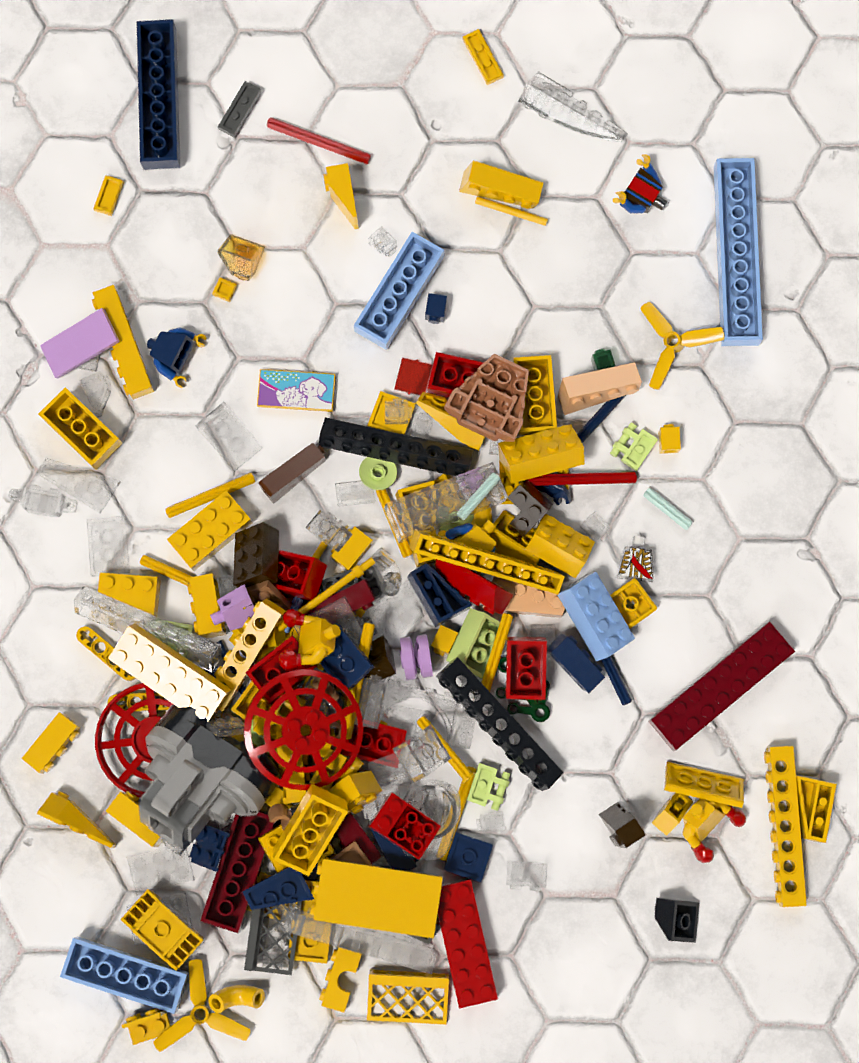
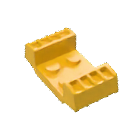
(161, 929)

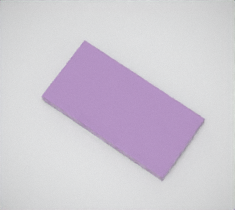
(79, 343)

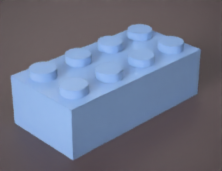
(596, 616)

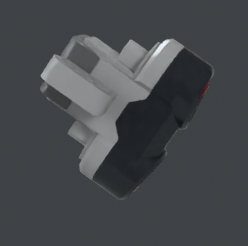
(198, 778)

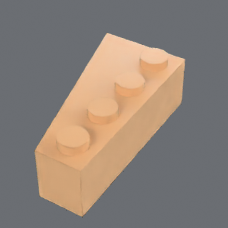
(598, 387)
(530, 600)

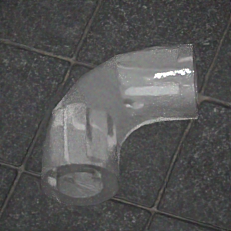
(390, 572)

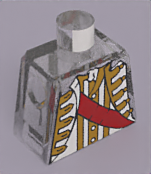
(636, 562)

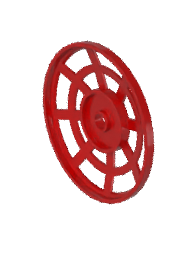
(291, 728)
(137, 740)

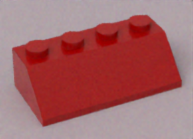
(475, 586)

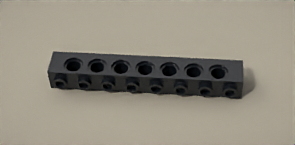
(395, 447)
(509, 726)

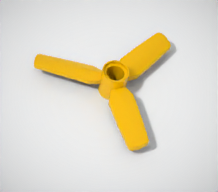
(687, 339)
(214, 1020)

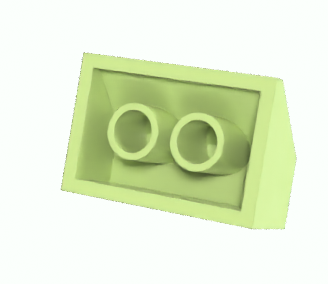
(475, 641)

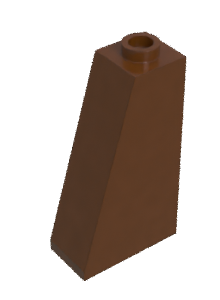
(292, 472)

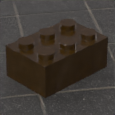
(256, 555)

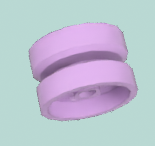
(416, 657)

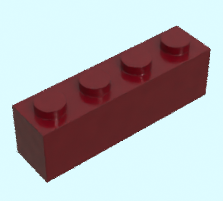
(357, 595)
(352, 831)

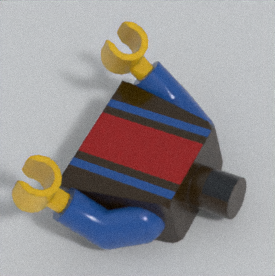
(643, 190)

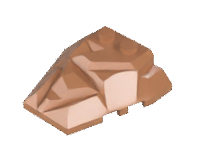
(491, 400)

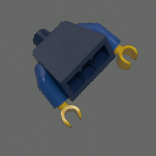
(172, 350)

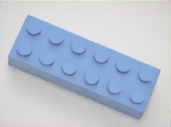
(399, 290)
(124, 975)

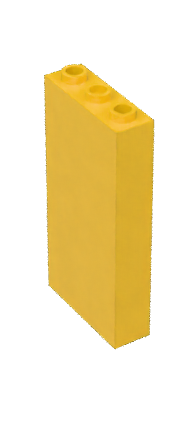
(377, 898)

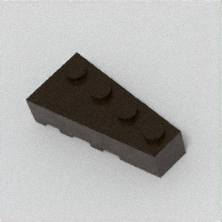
(382, 658)

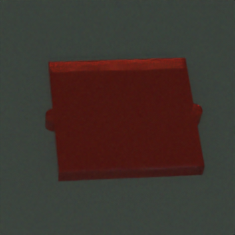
(413, 376)

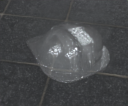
(443, 808)

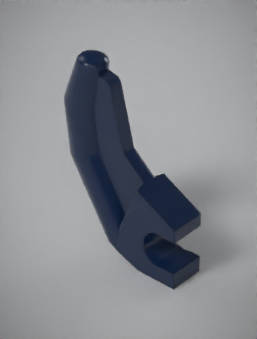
(556, 492)

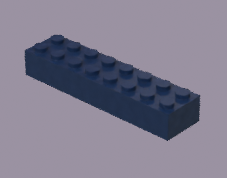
(158, 94)

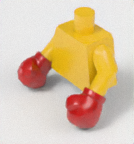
(315, 640)
(702, 820)

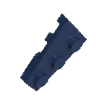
(278, 889)

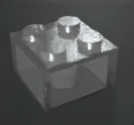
(421, 753)

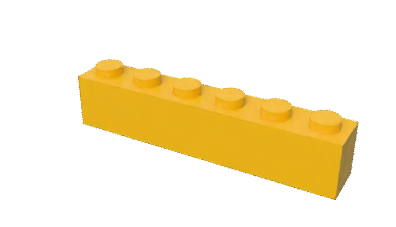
(126, 351)

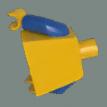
(472, 535)

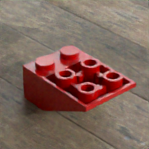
(404, 825)

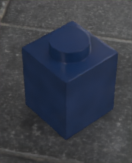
(435, 308)

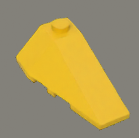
(65, 812)

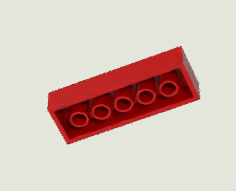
(465, 945)

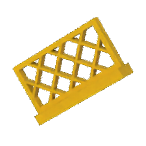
(408, 979)

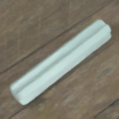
(478, 496)
(667, 508)

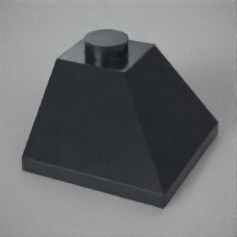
(677, 919)

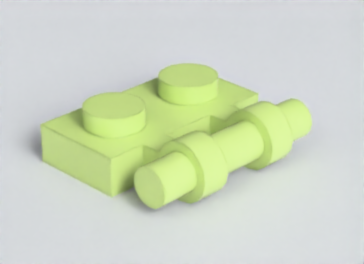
(638, 450)
(482, 786)

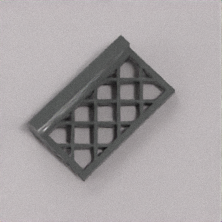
(254, 943)

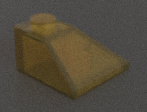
(241, 256)

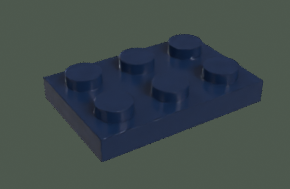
(346, 661)

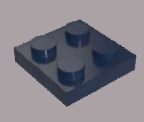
(468, 857)

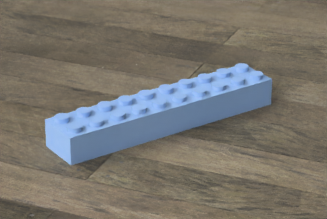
(738, 251)

